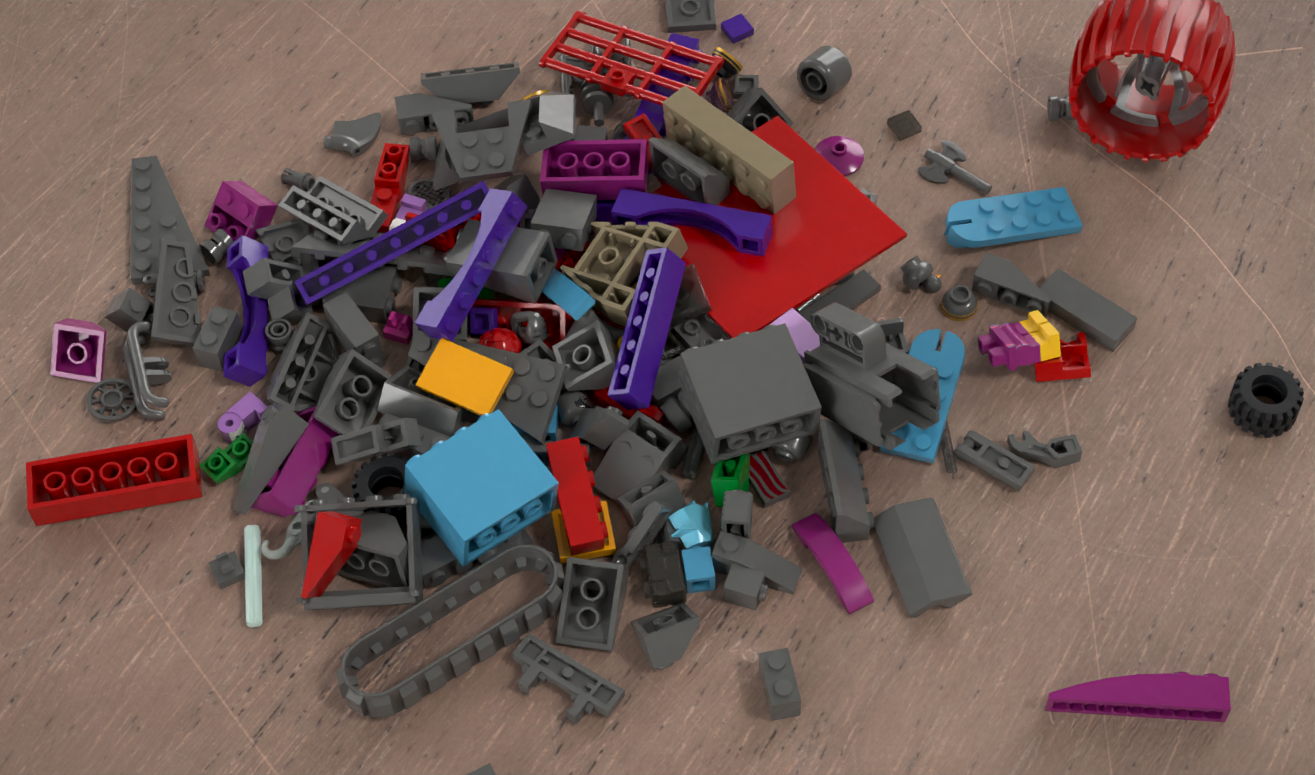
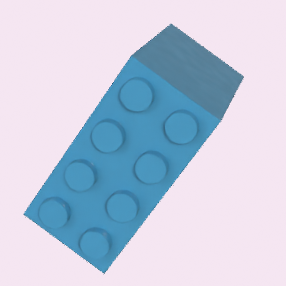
(480, 486)

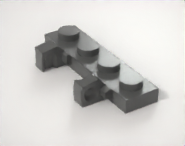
(586, 687)

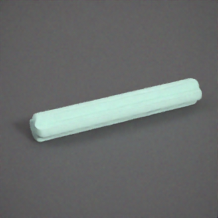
(253, 576)

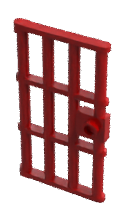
(621, 76)

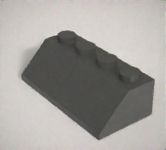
(843, 482)

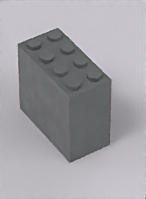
(748, 392)

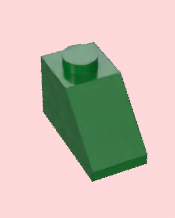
(730, 476)

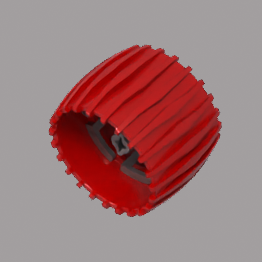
(1135, 108)

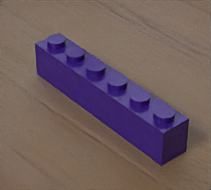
(647, 329)

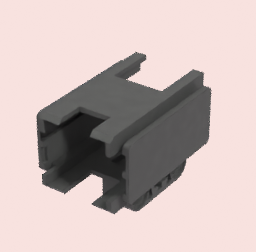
(867, 381)

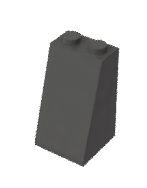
(521, 266)

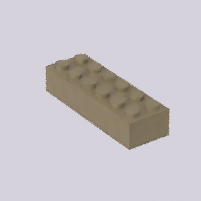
(730, 147)

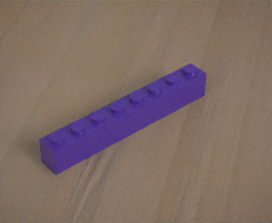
(392, 244)

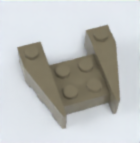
(615, 261)

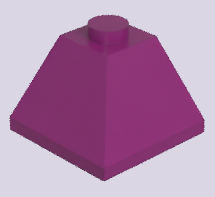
(78, 350)

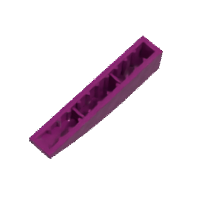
(1148, 696)

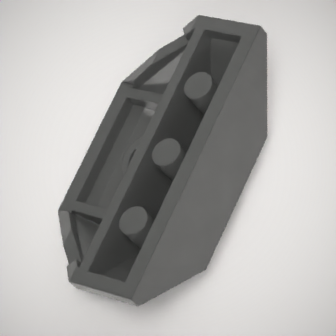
(472, 84)
(304, 365)

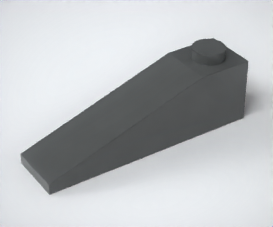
(755, 109)
(271, 445)

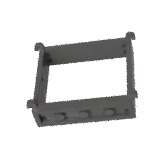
(366, 597)

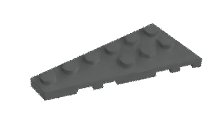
(531, 392)

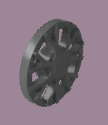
(111, 400)

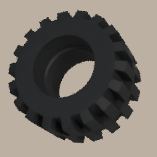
(1267, 382)
(378, 475)

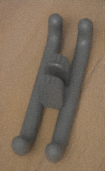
(145, 372)

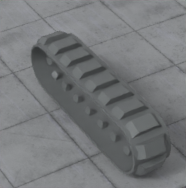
(438, 606)

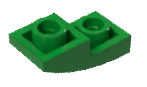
(228, 462)

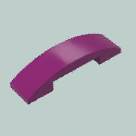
(835, 562)

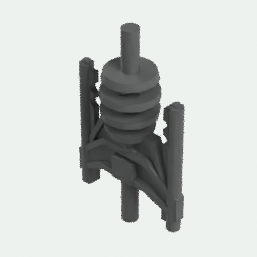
(594, 100)

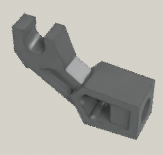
(1045, 453)

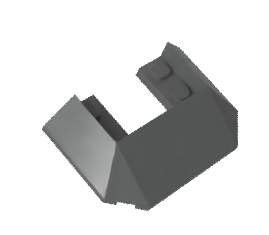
(547, 125)

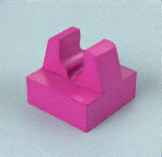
(399, 327)

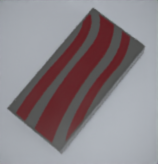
(766, 480)

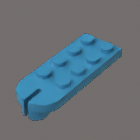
(1011, 218)
(949, 362)

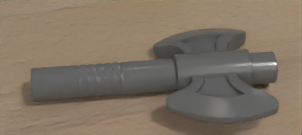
(946, 163)

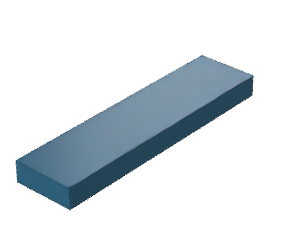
(567, 295)

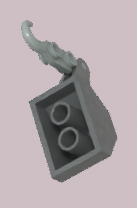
(379, 554)

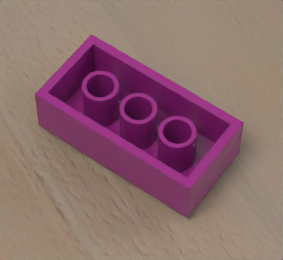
(596, 167)

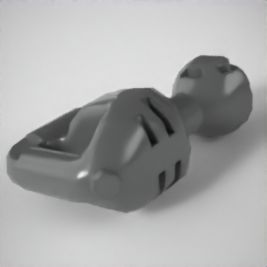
(535, 329)

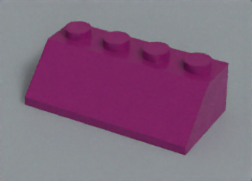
(298, 470)

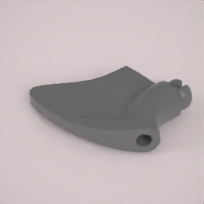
(354, 135)

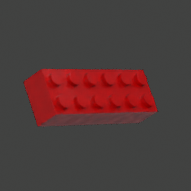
(113, 480)

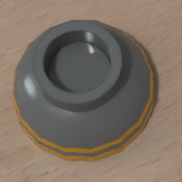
(959, 303)

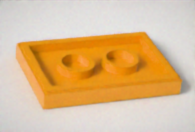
(464, 378)

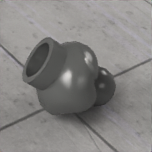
(917, 271)

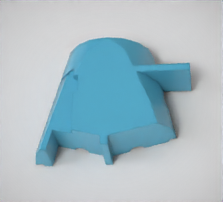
(693, 525)

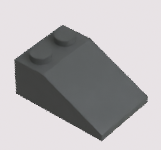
(351, 393)
(592, 603)

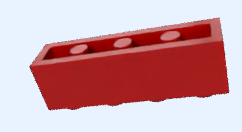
(575, 496)

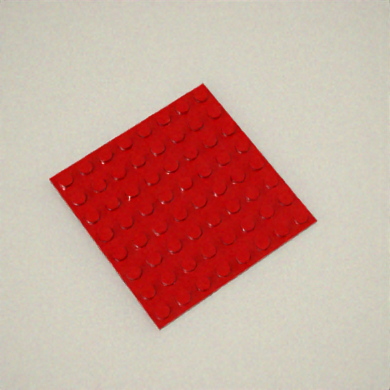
(812, 246)

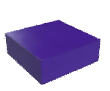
(737, 28)
(482, 320)

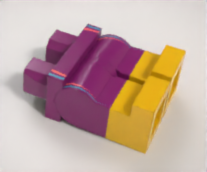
(1021, 342)

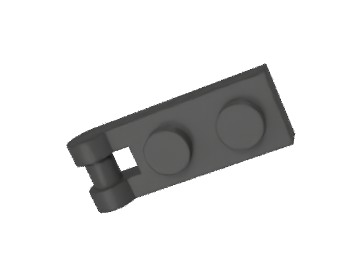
(994, 460)

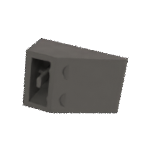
(637, 456)

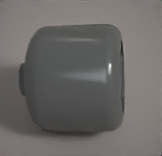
(824, 73)

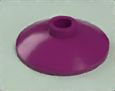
(842, 153)

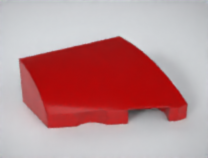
(1070, 365)

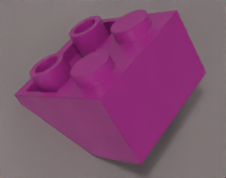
(240, 210)

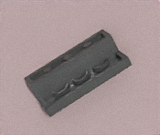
(334, 211)
(921, 556)

